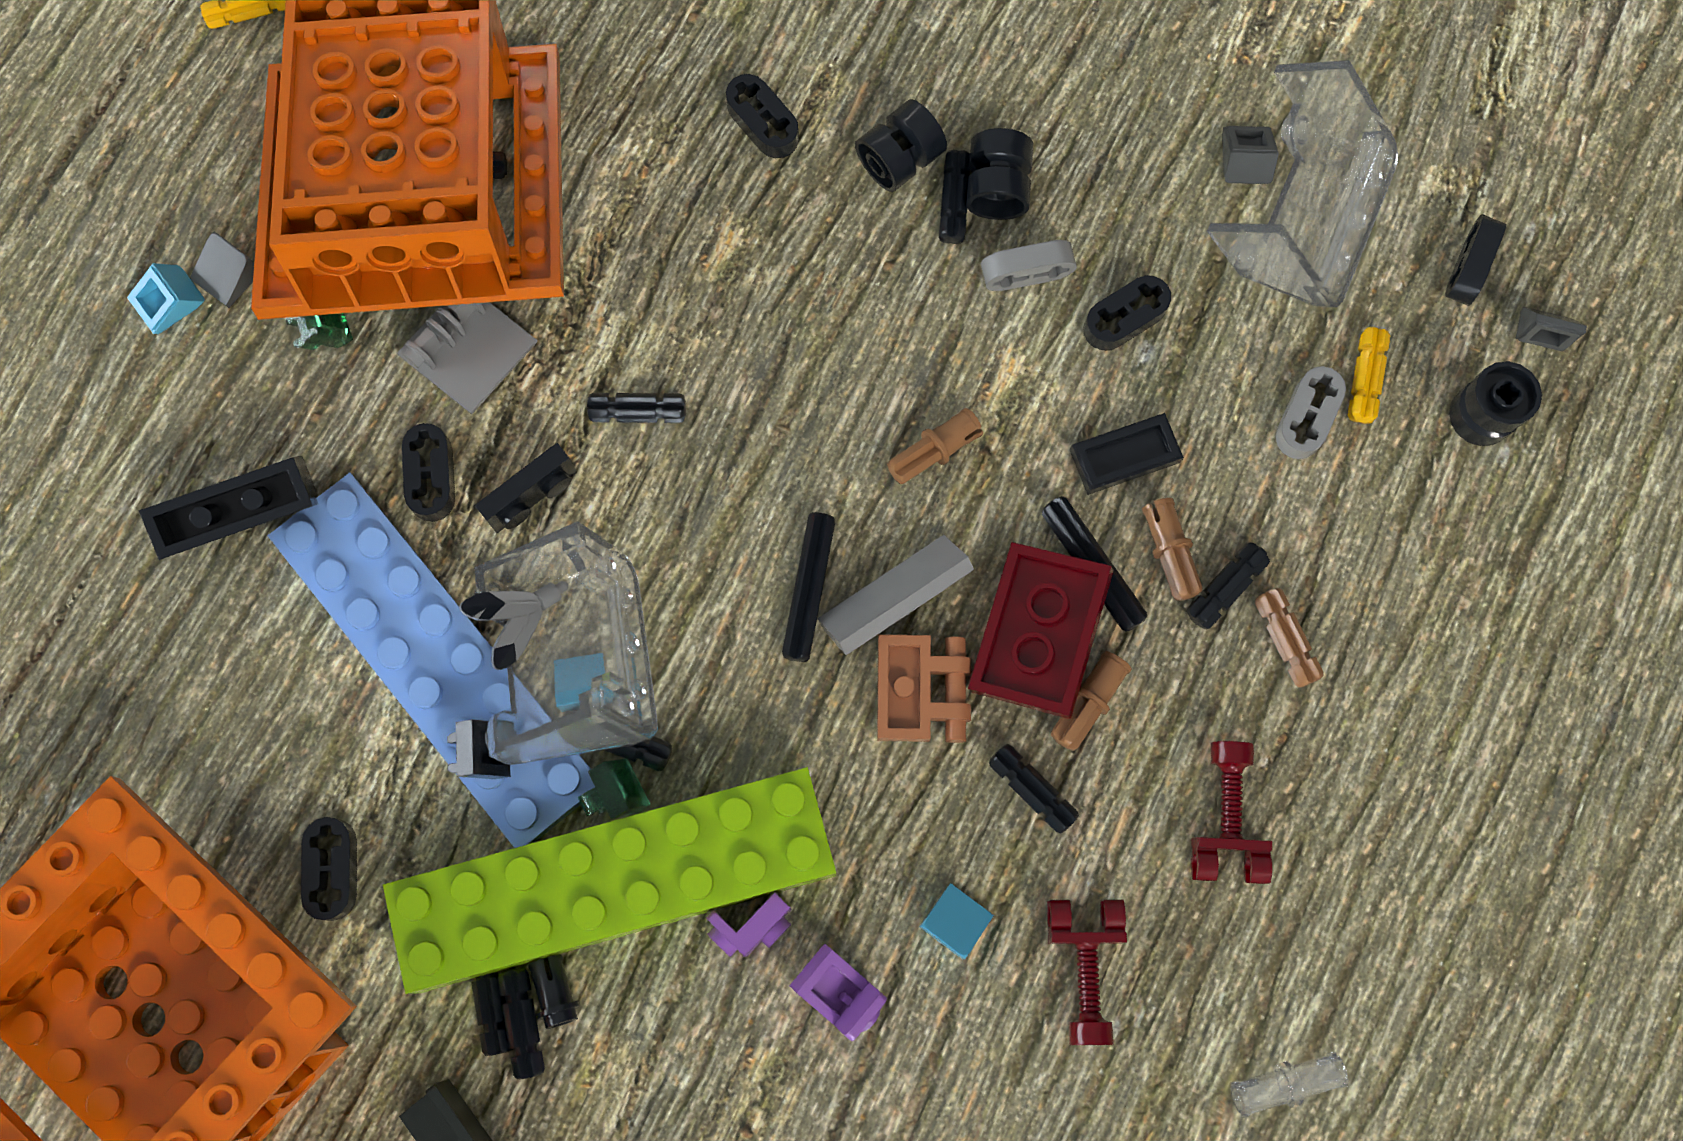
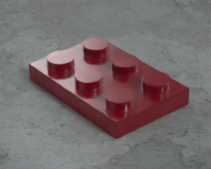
(1041, 630)

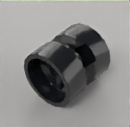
(906, 141)
(999, 175)
(1495, 403)

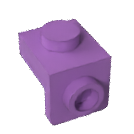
(764, 926)
(839, 993)

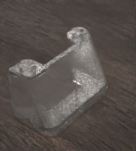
(587, 664)

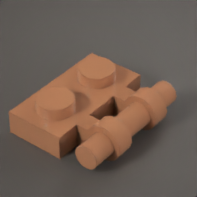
(905, 688)

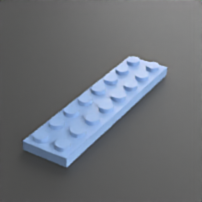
(421, 647)

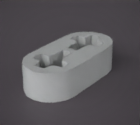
(1028, 265)
(1320, 416)

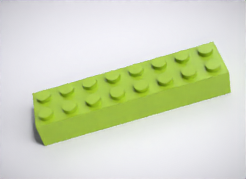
(607, 881)

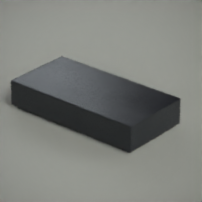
(1126, 453)

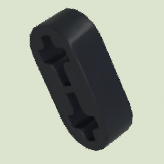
(770, 110)
(1475, 260)
(1132, 321)
(416, 472)
(316, 869)

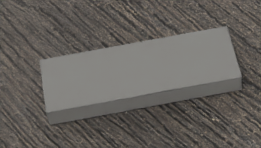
(895, 594)

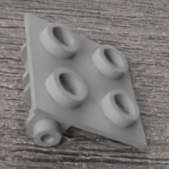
(467, 351)

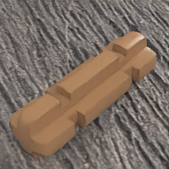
(1289, 637)

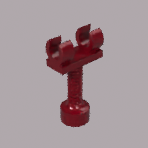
(1232, 759)
(1090, 1025)

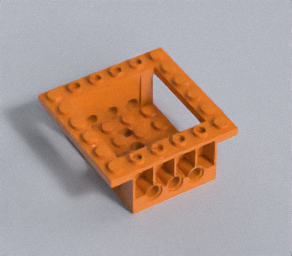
(425, 223)
(138, 897)

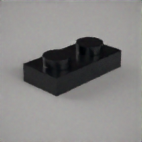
(541, 478)

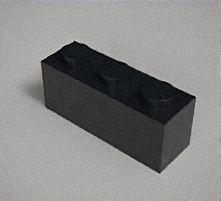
(229, 507)

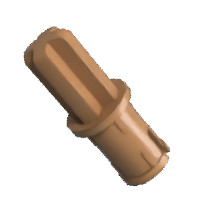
(936, 446)
(1172, 549)
(1091, 700)

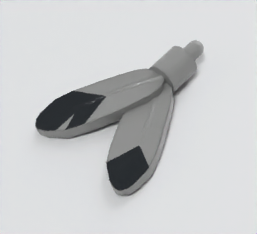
(521, 609)

